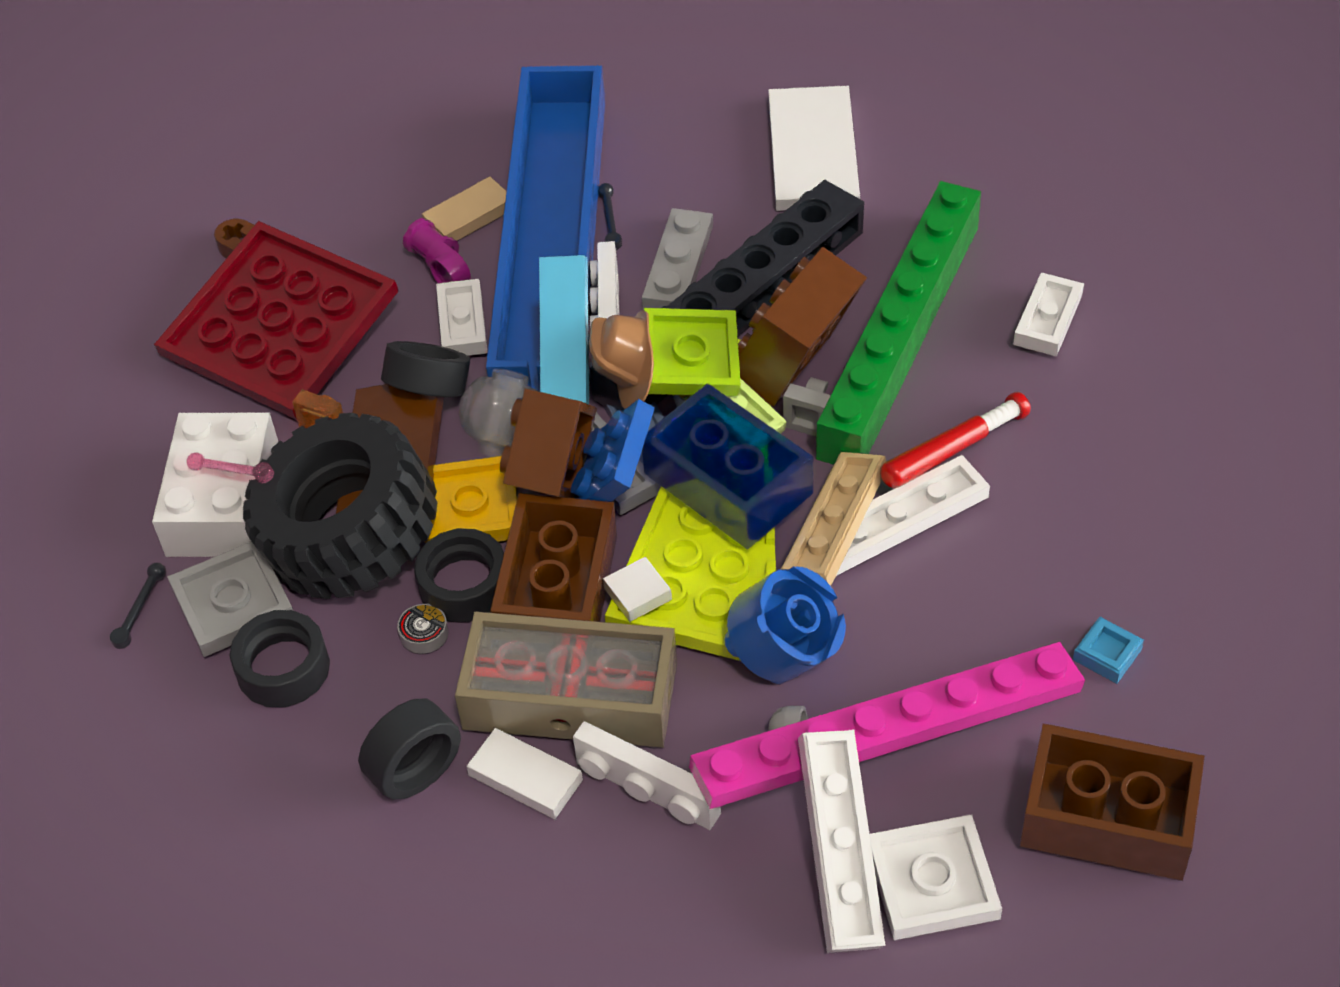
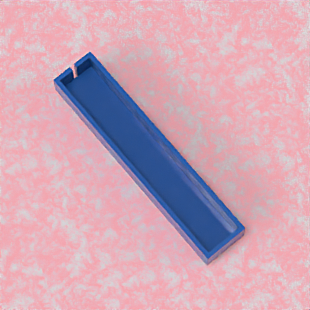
(547, 202)

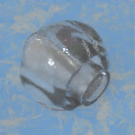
(488, 407)

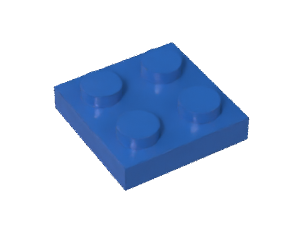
(613, 454)

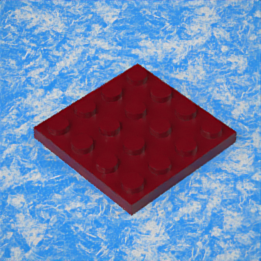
(276, 318)

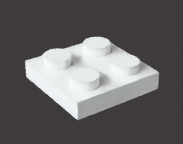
(934, 877)

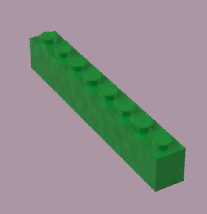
(899, 324)

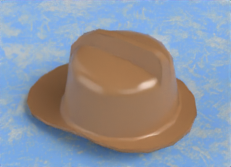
(624, 354)

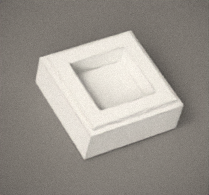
(637, 589)

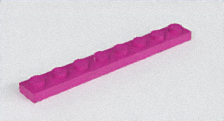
(890, 721)

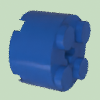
(785, 624)

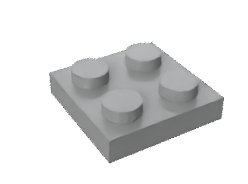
(227, 594)

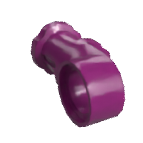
(438, 250)

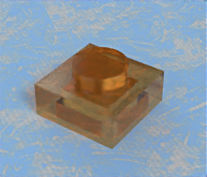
(313, 406)

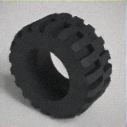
(366, 537)

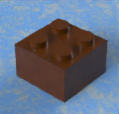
(547, 443)

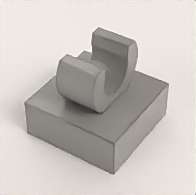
(805, 405)

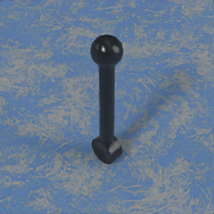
(606, 192)
(120, 636)

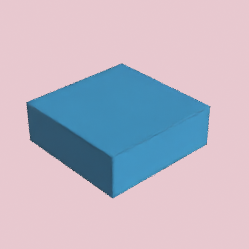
(1108, 650)

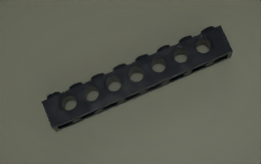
(754, 271)

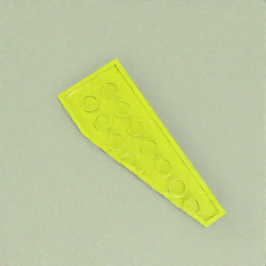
(701, 569)

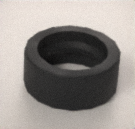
(425, 369)
(453, 547)
(271, 629)
(409, 748)

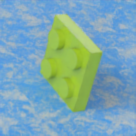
(694, 350)

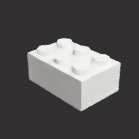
(203, 508)

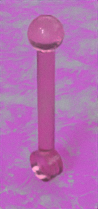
(262, 472)

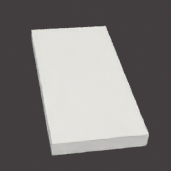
(811, 141)

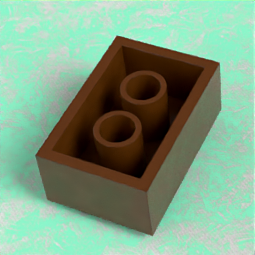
(796, 323)
(557, 558)
(1113, 801)

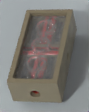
(559, 672)

